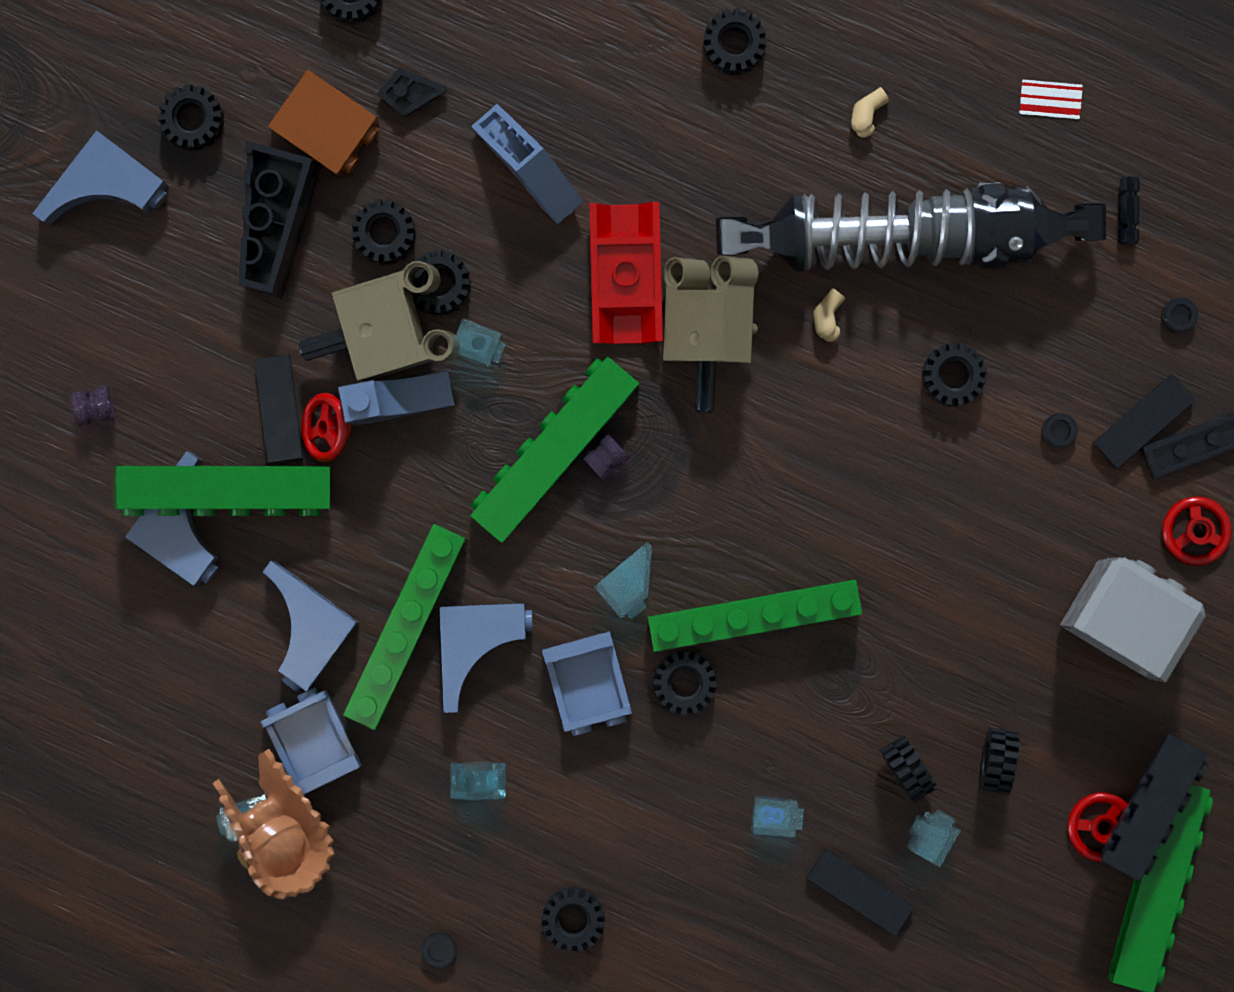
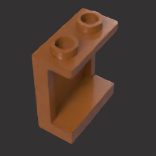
(325, 124)

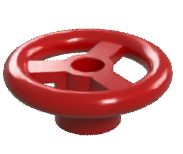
(328, 426)
(1194, 504)
(1075, 824)

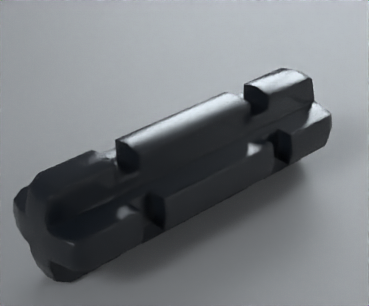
(1129, 210)

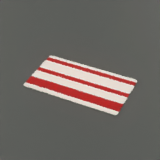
(1050, 99)

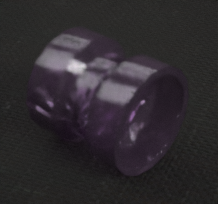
(92, 405)
(605, 457)

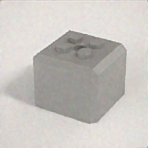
(1135, 616)

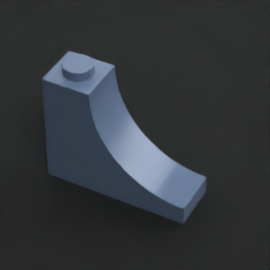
(528, 163)
(102, 173)
(397, 398)
(176, 540)
(316, 629)
(470, 634)

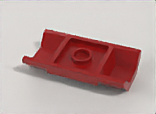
(626, 273)

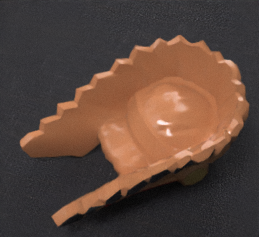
(280, 836)

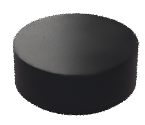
(1179, 315)
(1059, 430)
(439, 950)

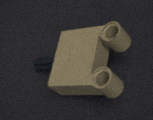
(709, 323)
(383, 326)

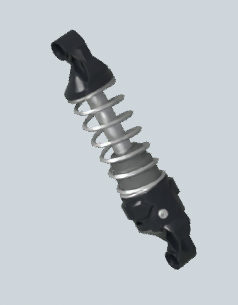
(978, 227)

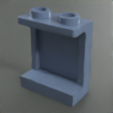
(587, 683)
(311, 740)

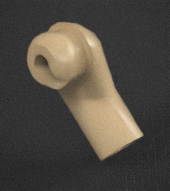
(864, 111)
(824, 316)

